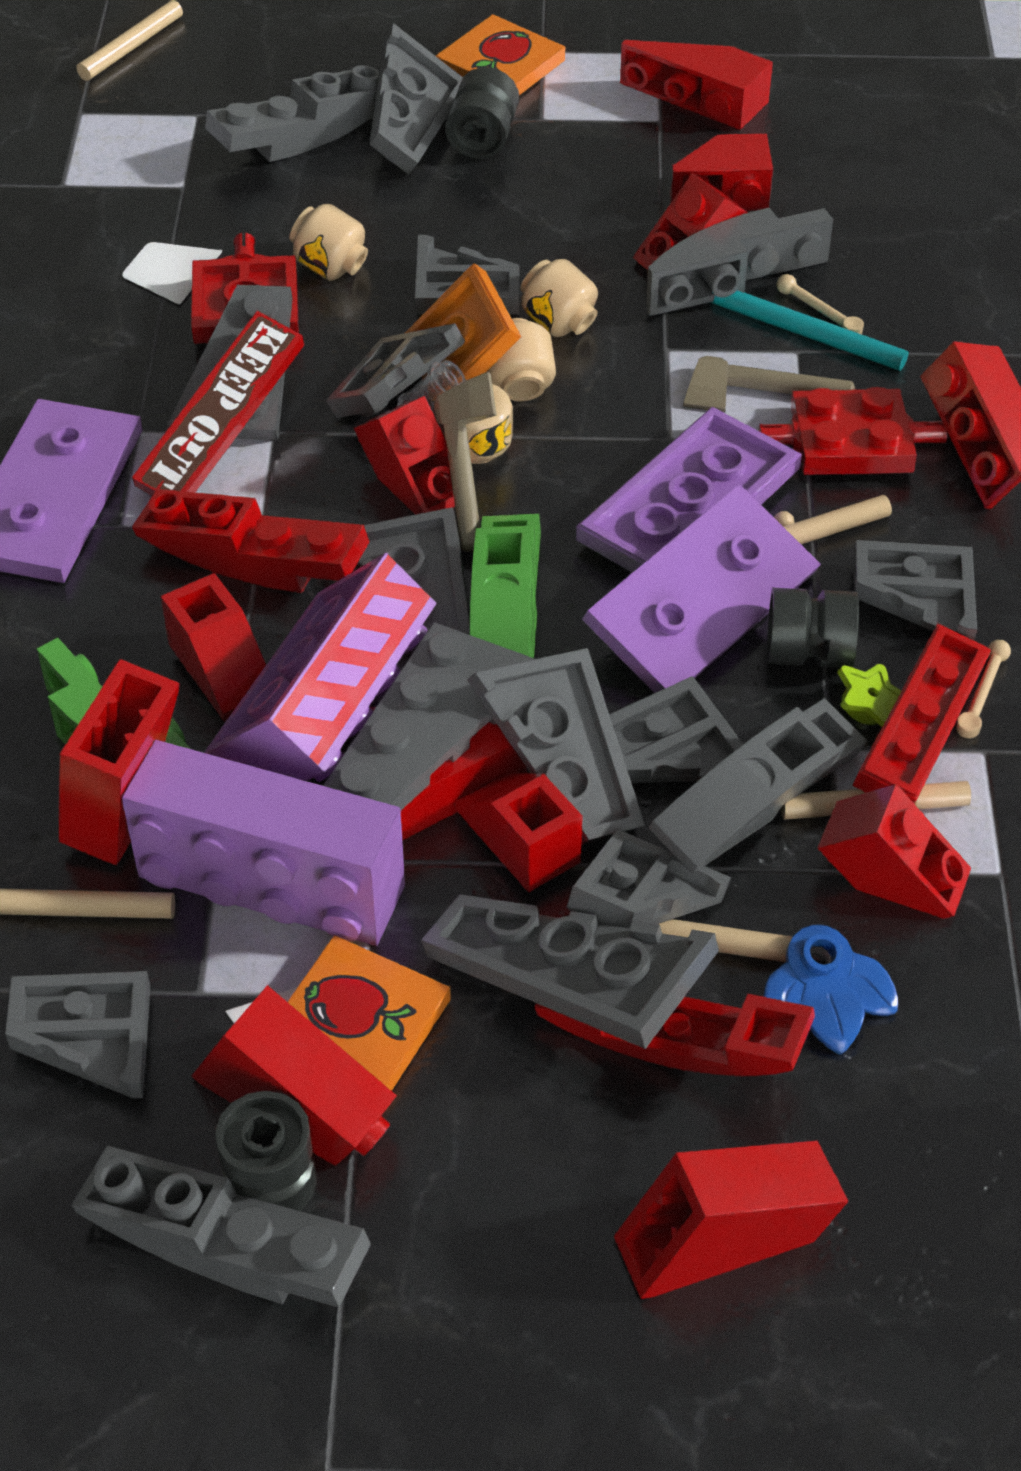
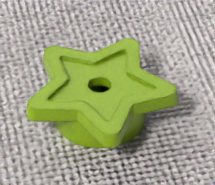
(868, 694)

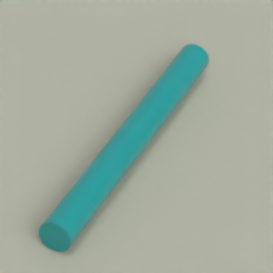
(814, 329)

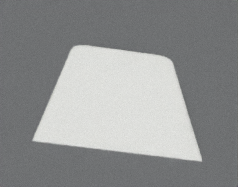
(167, 268)

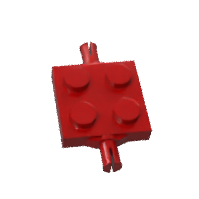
(217, 278)
(854, 431)

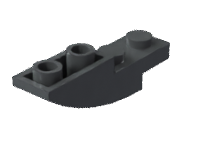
(313, 115)
(733, 252)
(755, 783)
(221, 1235)

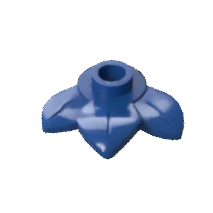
(837, 990)

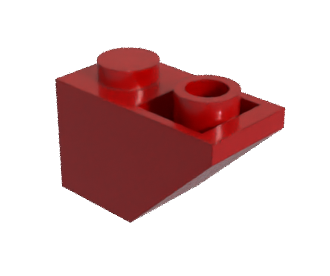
(734, 165)
(692, 210)
(410, 455)
(213, 641)
(526, 826)
(894, 852)

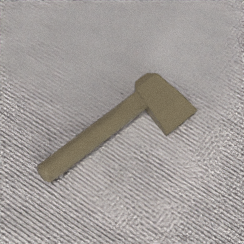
(714, 374)
(454, 409)

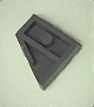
(440, 269)
(391, 368)
(918, 583)
(673, 735)
(643, 884)
(84, 1025)

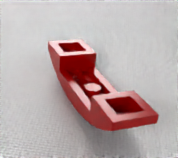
(714, 1037)

